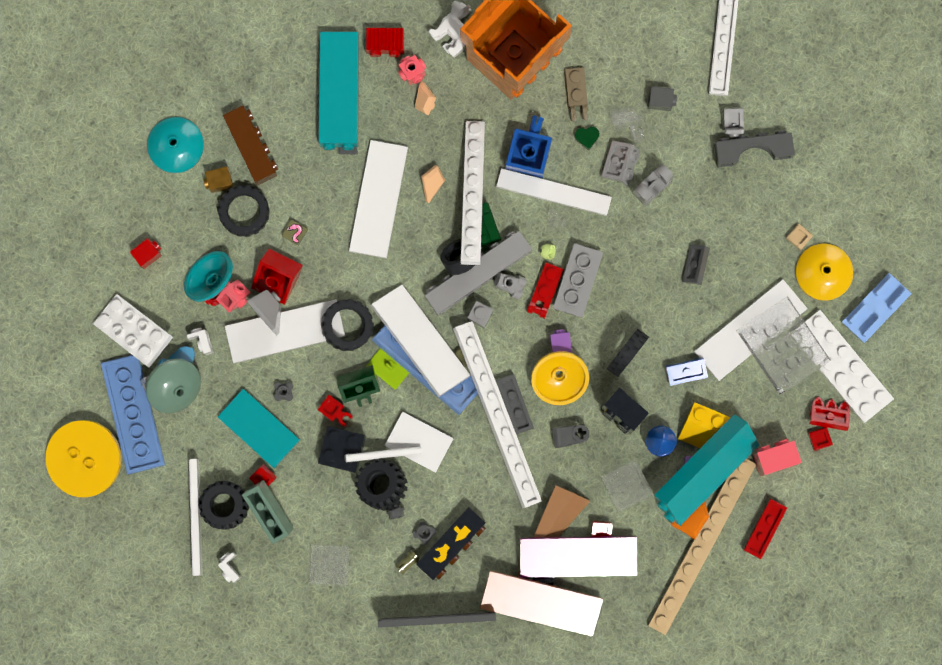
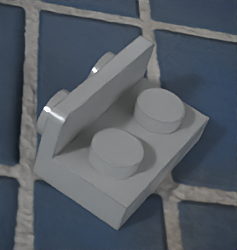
(620, 162)

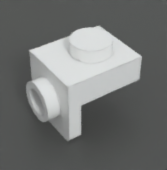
(228, 571)

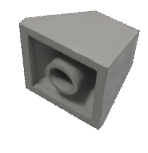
(268, 309)

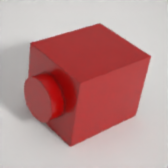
(146, 253)

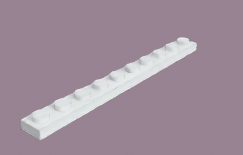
(497, 414)

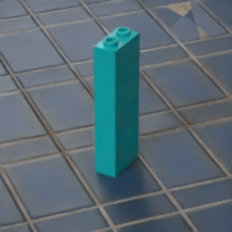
(339, 90)
(706, 470)

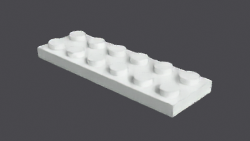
(847, 371)

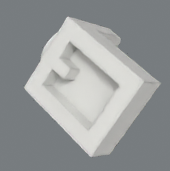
(204, 343)

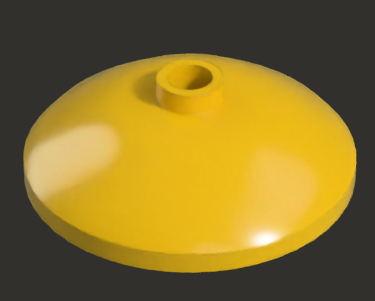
(814, 280)
(563, 387)

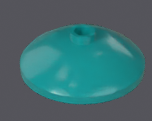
(180, 156)
(208, 276)

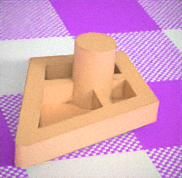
(425, 99)
(432, 181)

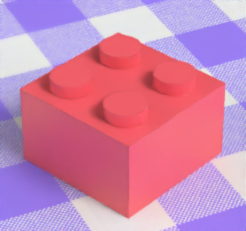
(776, 458)

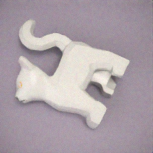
(451, 25)

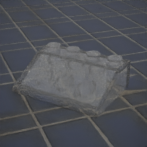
(783, 345)

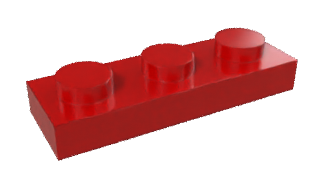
(765, 529)

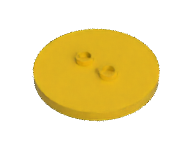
(83, 458)

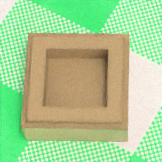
(799, 237)

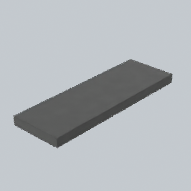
(437, 619)

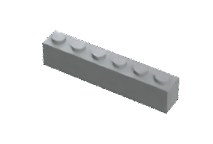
(493, 262)

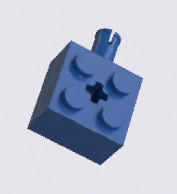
(533, 141)

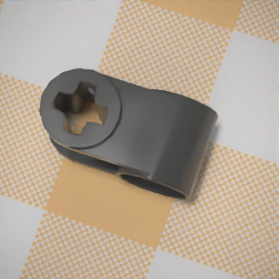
(566, 436)

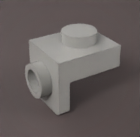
(734, 121)

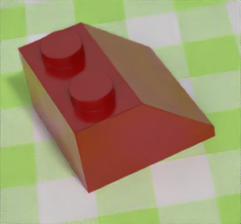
(276, 274)

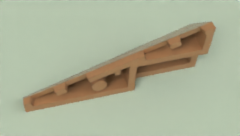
(559, 513)

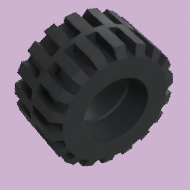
(370, 474)
(207, 500)

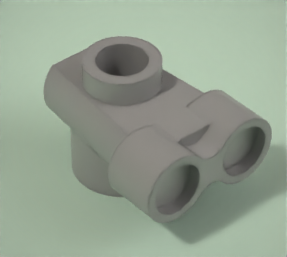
(510, 284)

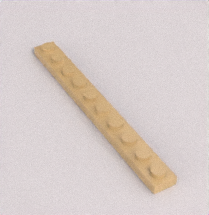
(701, 548)

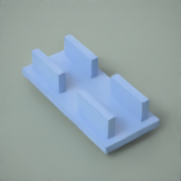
(876, 307)

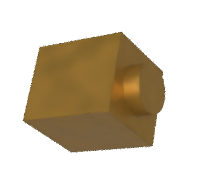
(218, 180)

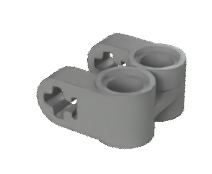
(653, 185)

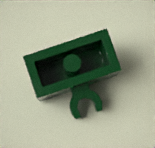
(358, 385)

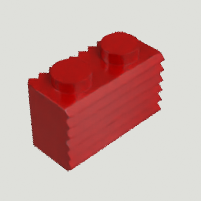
(385, 41)

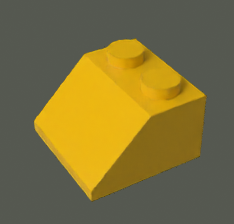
(701, 425)

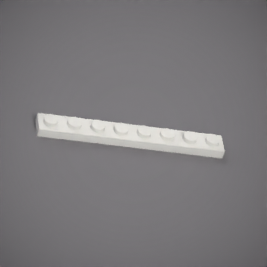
(472, 193)

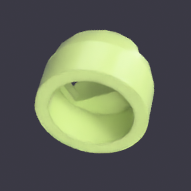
(548, 251)

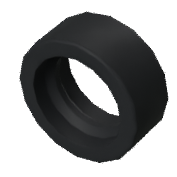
(449, 253)

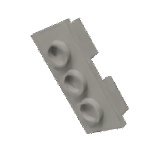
(578, 280)

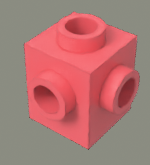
(412, 76)
(233, 296)

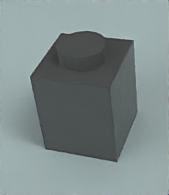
(662, 98)

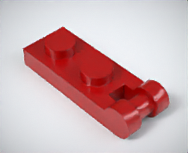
(545, 289)

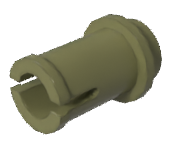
(408, 561)

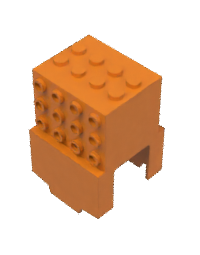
(512, 42)

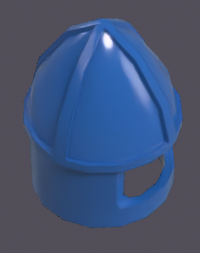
(661, 441)

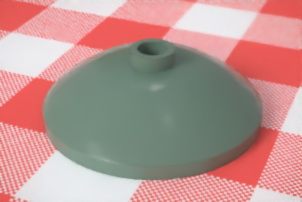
(167, 380)

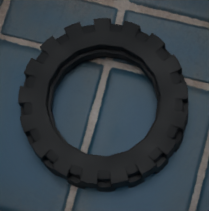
(232, 194)
(365, 316)
(627, 352)

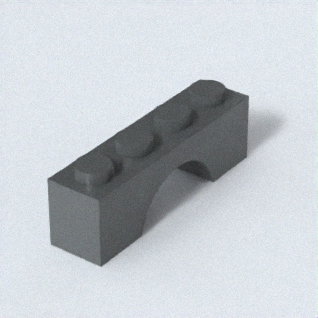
(779, 147)

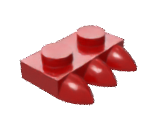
(829, 415)

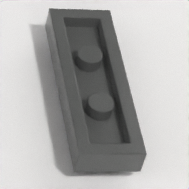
(514, 404)

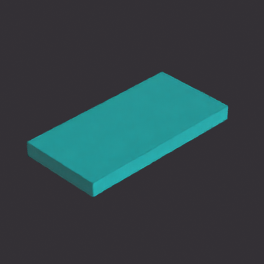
(258, 428)

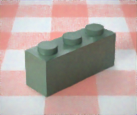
(268, 511)

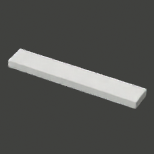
(723, 47)
(554, 192)
(196, 537)

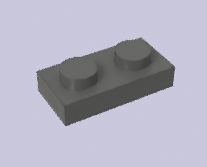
(696, 264)

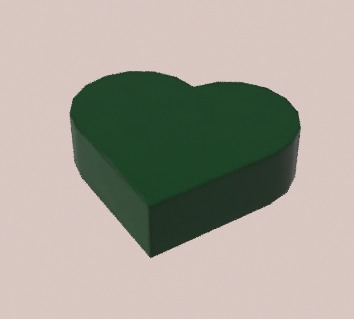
(587, 137)

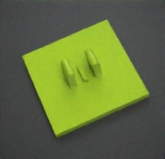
(388, 369)

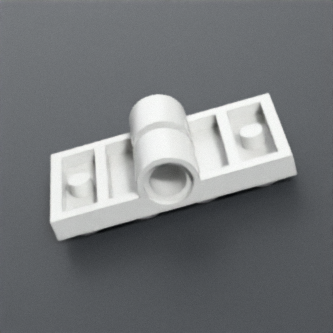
(133, 330)

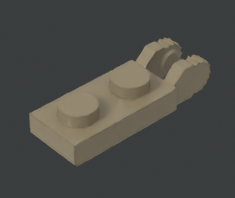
(576, 91)

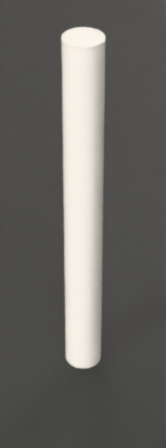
(383, 454)

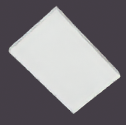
(414, 433)

